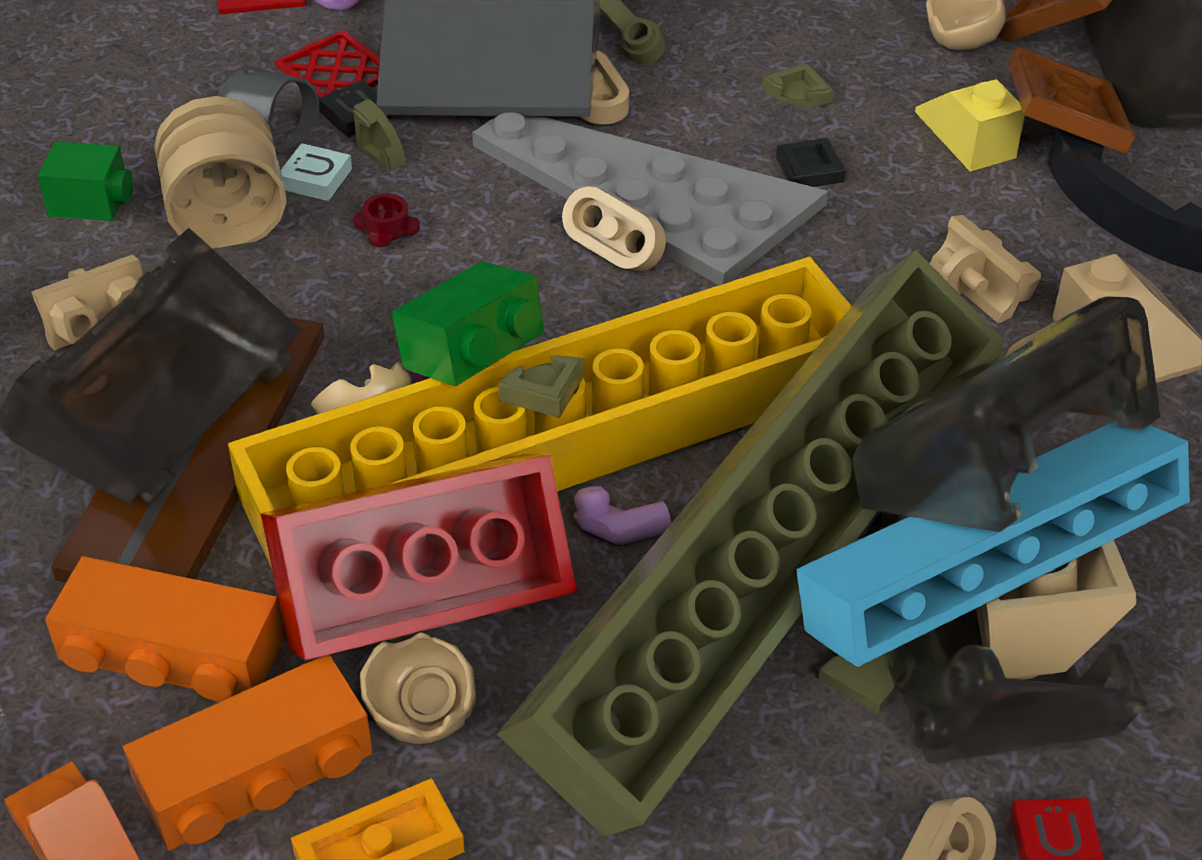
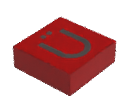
(1055, 829)

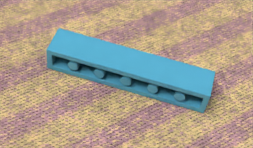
(935, 571)

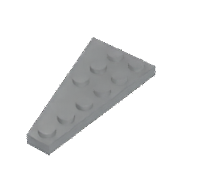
(711, 212)

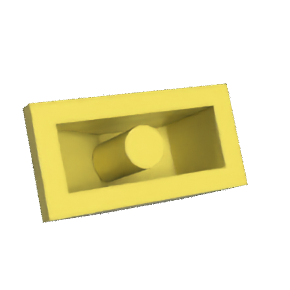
(976, 123)

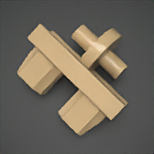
(983, 270)
(84, 298)

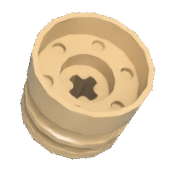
(219, 172)

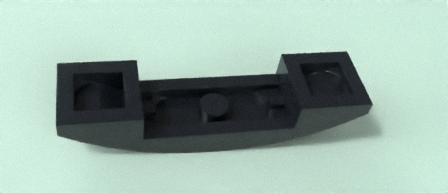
(1123, 206)

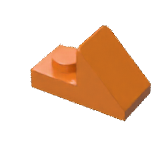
(69, 818)

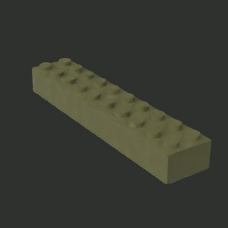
(722, 580)

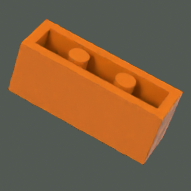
(165, 629)
(249, 752)

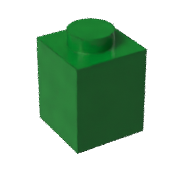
(84, 181)

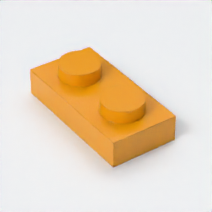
(398, 827)

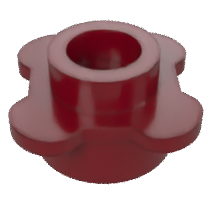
(386, 219)

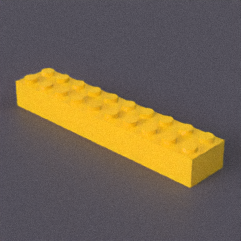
(645, 391)

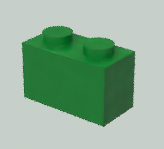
(468, 322)

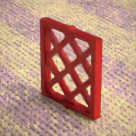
(314, 50)

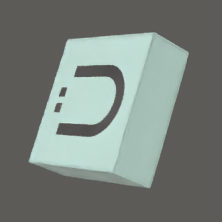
(315, 171)

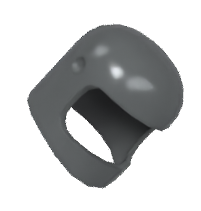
(260, 89)

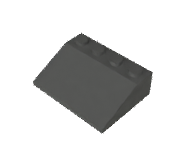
(488, 57)

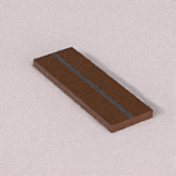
(187, 517)

